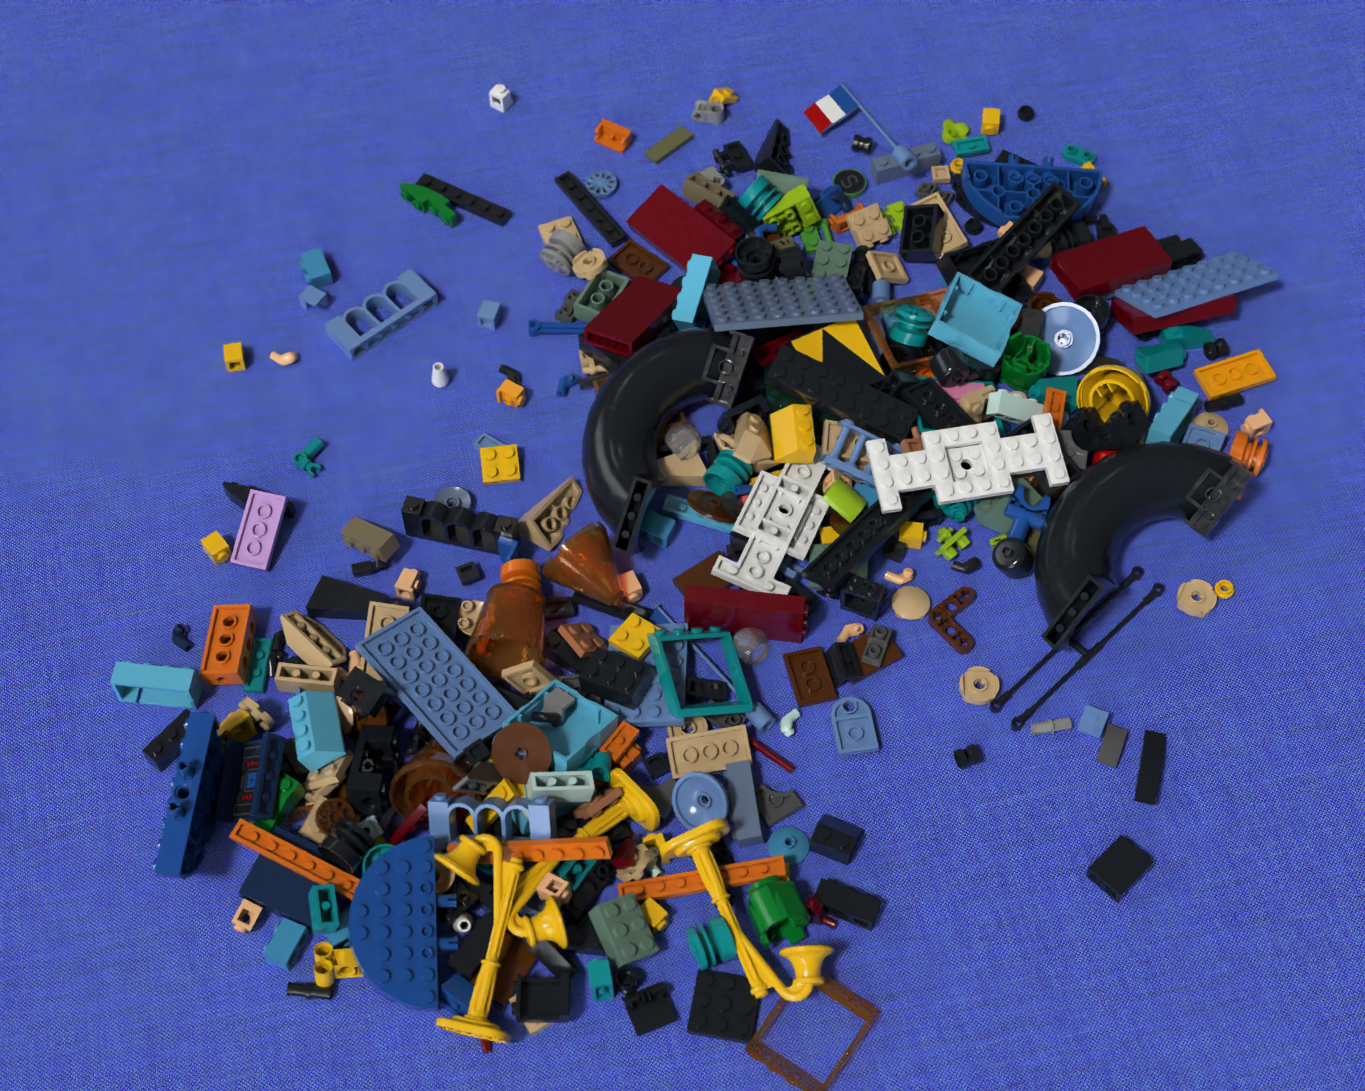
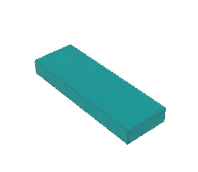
(257, 668)

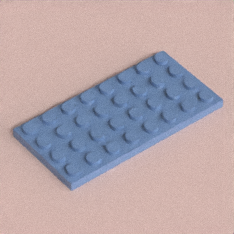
(1195, 284)
(436, 681)

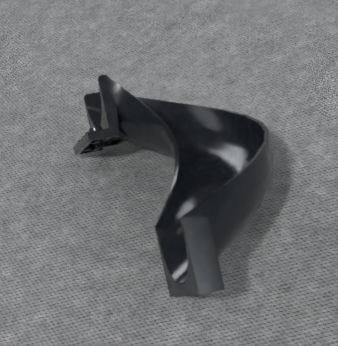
(635, 408)
(1112, 501)

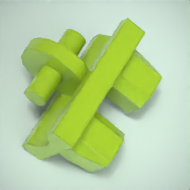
(958, 538)

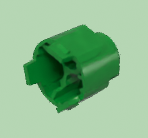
(1024, 361)
(777, 911)

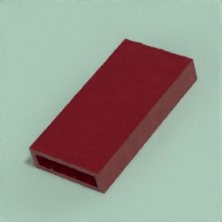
(679, 230)
(1110, 263)
(633, 316)
(1139, 322)
(776, 615)

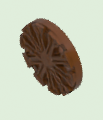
(333, 814)

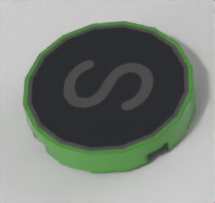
(851, 182)

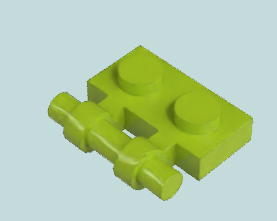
(894, 212)

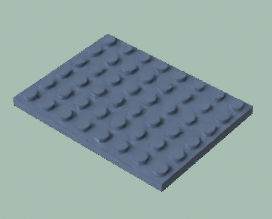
(781, 302)

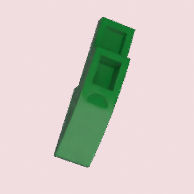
(429, 200)

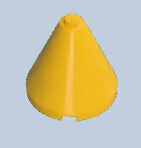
(1111, 385)

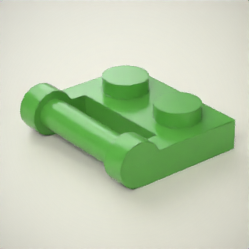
(810, 237)

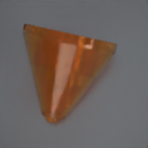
(587, 566)
(424, 775)

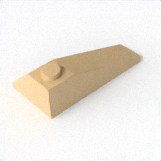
(547, 519)

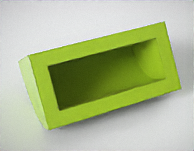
(844, 500)

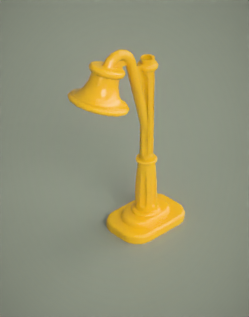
(463, 862)
(548, 923)
(805, 959)

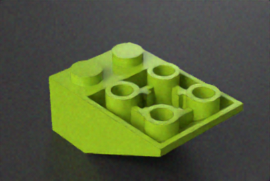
(793, 212)

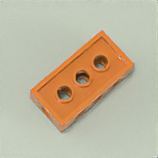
(229, 644)

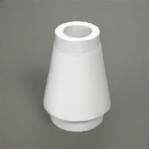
(439, 375)
(464, 917)

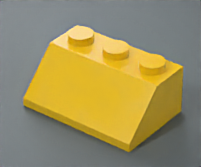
(793, 434)

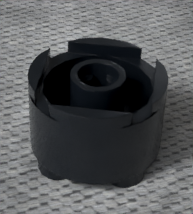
(790, 262)

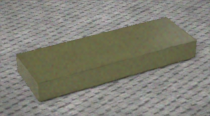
(668, 145)

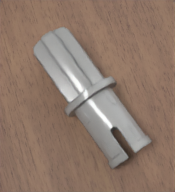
(1050, 726)

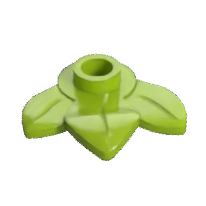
(954, 131)

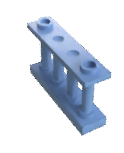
(849, 468)

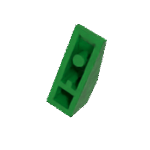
(287, 797)

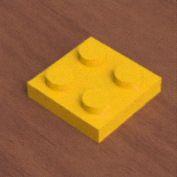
(500, 464)
(632, 637)

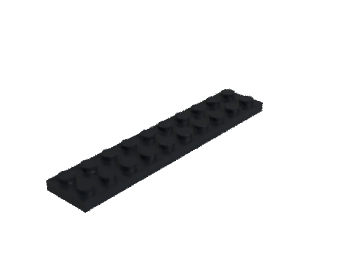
(862, 540)

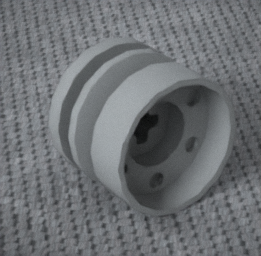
(561, 251)

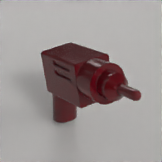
(625, 854)
(818, 914)

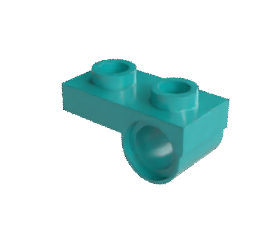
(599, 765)

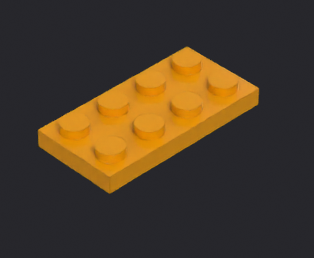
(1234, 374)

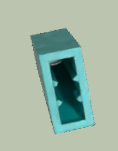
(1159, 357)
(1066, 383)

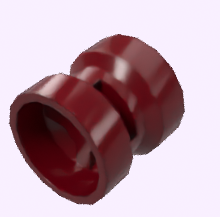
(1166, 381)

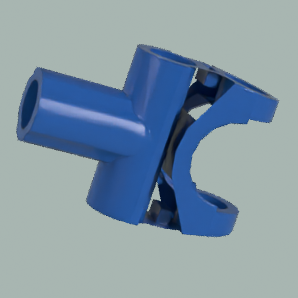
(1024, 514)

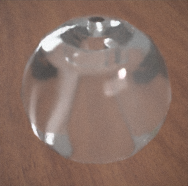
(684, 441)
(751, 645)

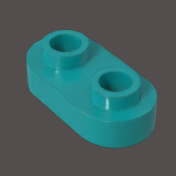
(1077, 155)

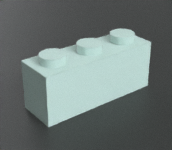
(1012, 407)
(563, 786)

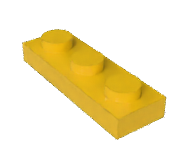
(503, 790)

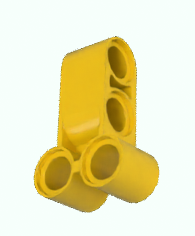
(333, 964)

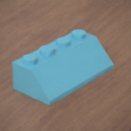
(316, 728)

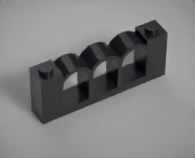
(417, 523)

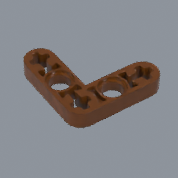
(946, 618)

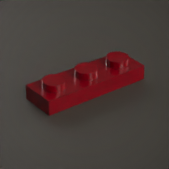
(719, 219)
(766, 353)
(409, 823)

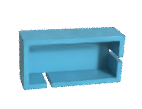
(690, 303)
(1173, 417)
(160, 684)

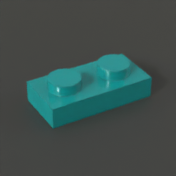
(970, 146)

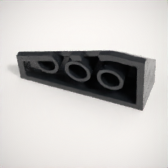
(774, 151)
(562, 653)

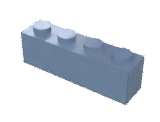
(887, 169)
(744, 803)

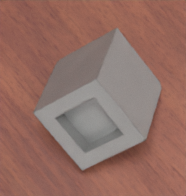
(558, 702)

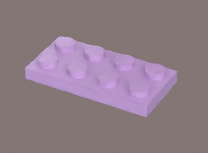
(259, 530)

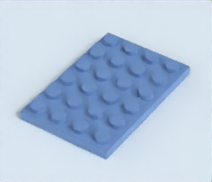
(652, 708)

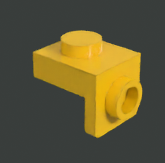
(723, 95)
(656, 840)

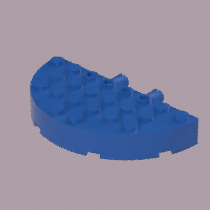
(1008, 189)
(192, 800)
(396, 925)

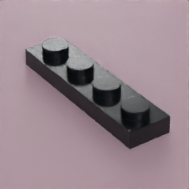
(621, 611)

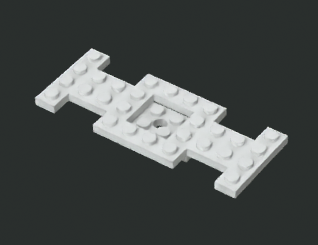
(990, 463)
(772, 531)

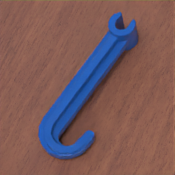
(536, 327)

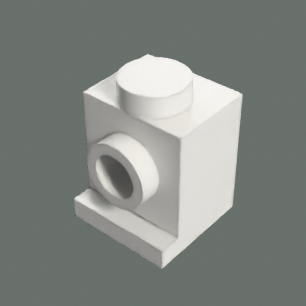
(501, 94)

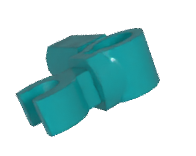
(302, 459)

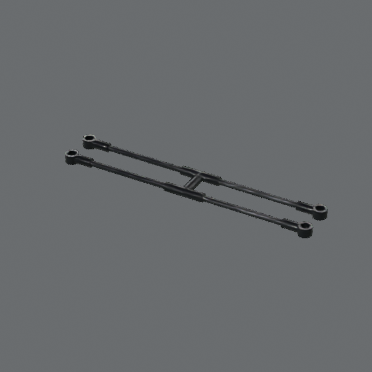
(1086, 654)

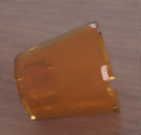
(508, 629)

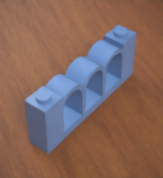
(407, 284)
(443, 817)

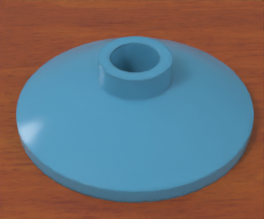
(792, 853)

